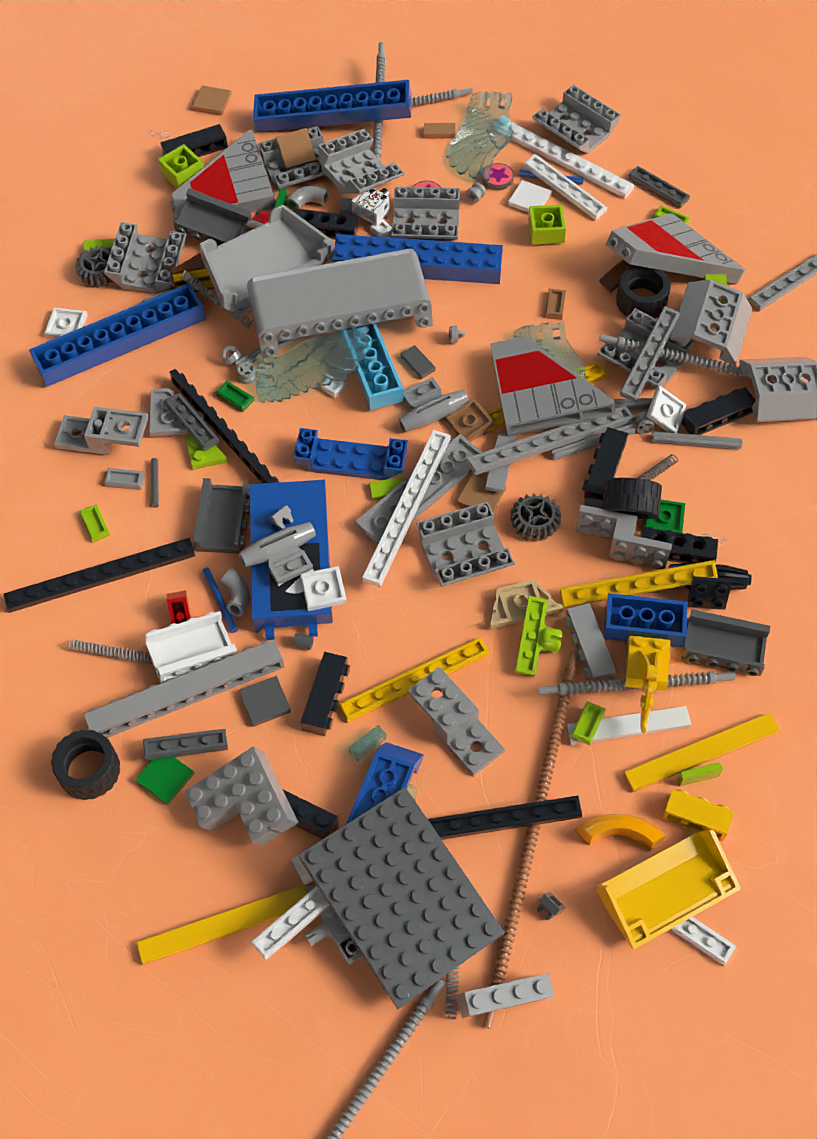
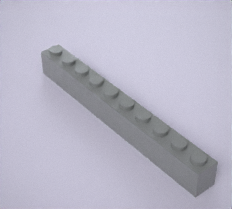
(185, 689)

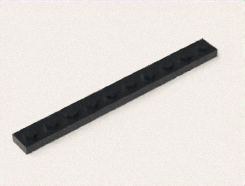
(220, 426)
(98, 575)

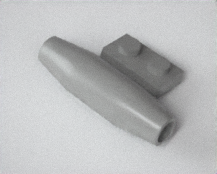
(429, 404)
(282, 552)

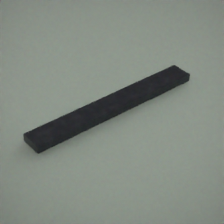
(507, 817)

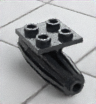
(714, 592)

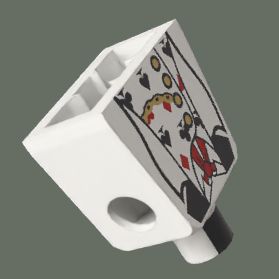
(371, 205)

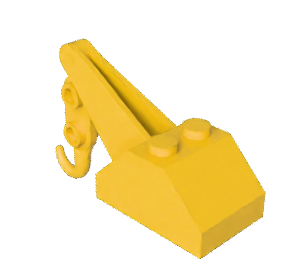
(647, 669)

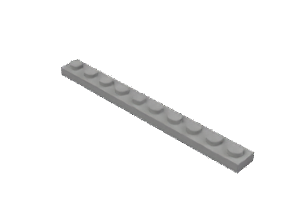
(547, 441)

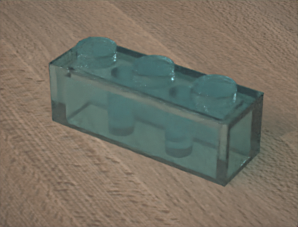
(367, 743)

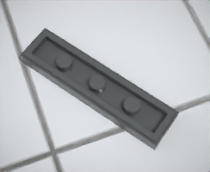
(659, 187)
(192, 421)
(185, 744)

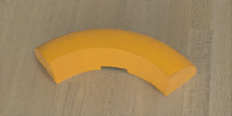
(621, 824)

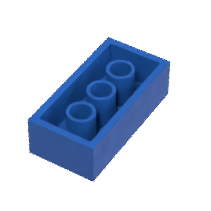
(645, 618)

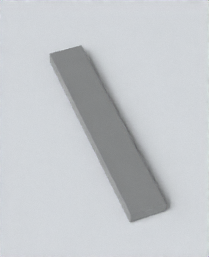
(784, 284)
(650, 354)

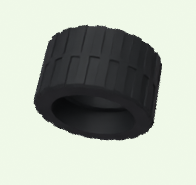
(643, 278)
(632, 497)
(76, 744)

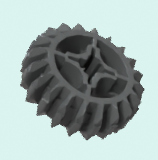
(91, 266)
(530, 508)

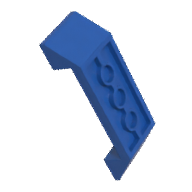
(349, 457)
(387, 775)

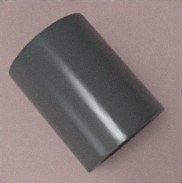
(303, 641)

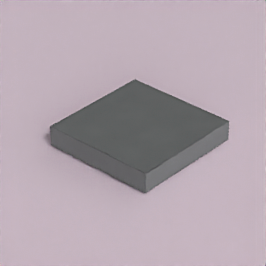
(265, 701)

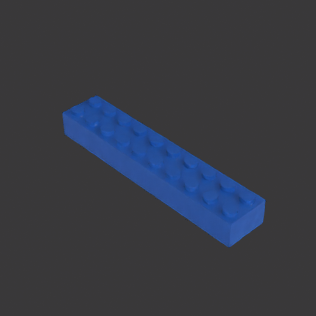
(332, 105)
(437, 258)
(117, 334)

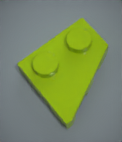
(202, 458)

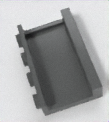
(211, 218)
(221, 518)
(725, 642)

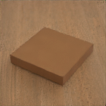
(212, 100)
(295, 148)
(470, 420)
(475, 493)

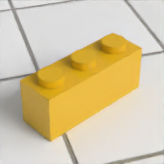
(698, 813)

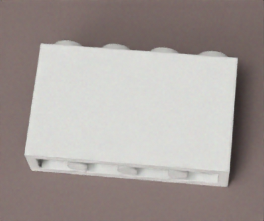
(188, 645)

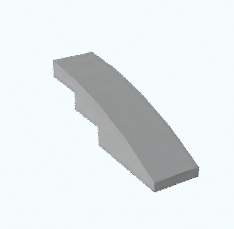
(498, 477)

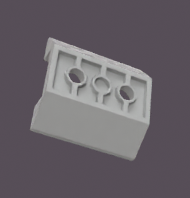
(582, 116)
(354, 158)
(274, 164)
(426, 209)
(131, 259)
(702, 309)
(638, 328)
(790, 395)
(458, 536)

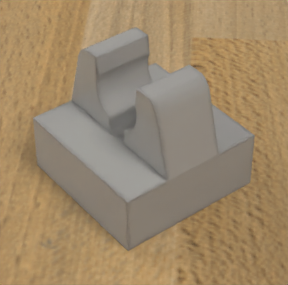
(282, 513)

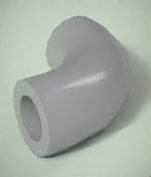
(307, 194)
(238, 591)

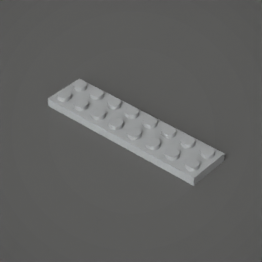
(450, 471)

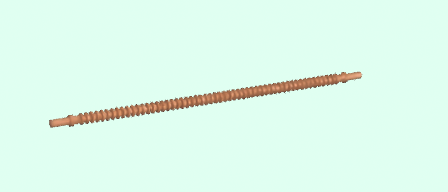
(531, 838)

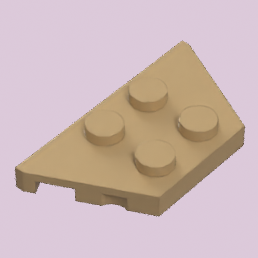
(512, 602)

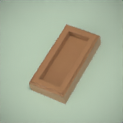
(439, 130)
(555, 304)

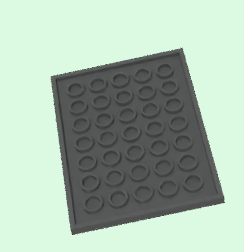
(401, 896)

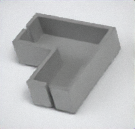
(243, 788)

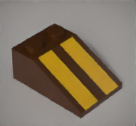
(195, 267)

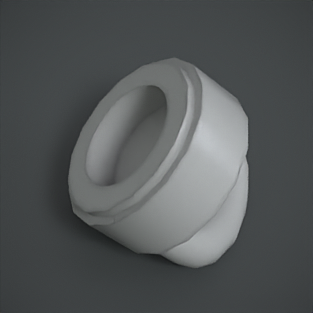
(454, 334)
(232, 357)

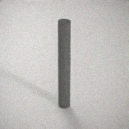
(154, 483)

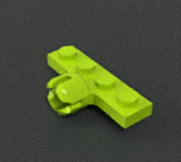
(535, 637)

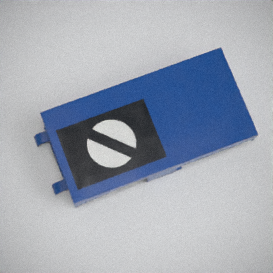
(285, 603)

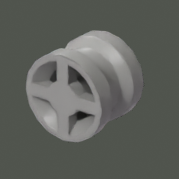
(475, 192)
(246, 373)
(644, 424)

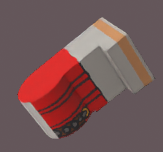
(260, 218)

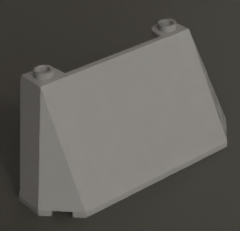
(273, 248)

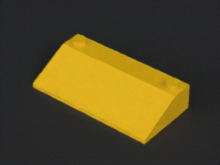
(669, 887)

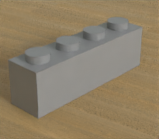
(590, 643)
(505, 995)

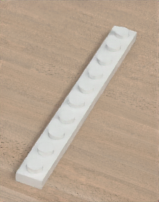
(571, 161)
(406, 509)

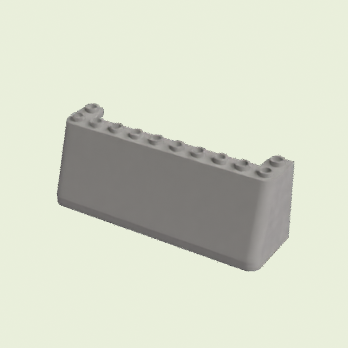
(338, 297)

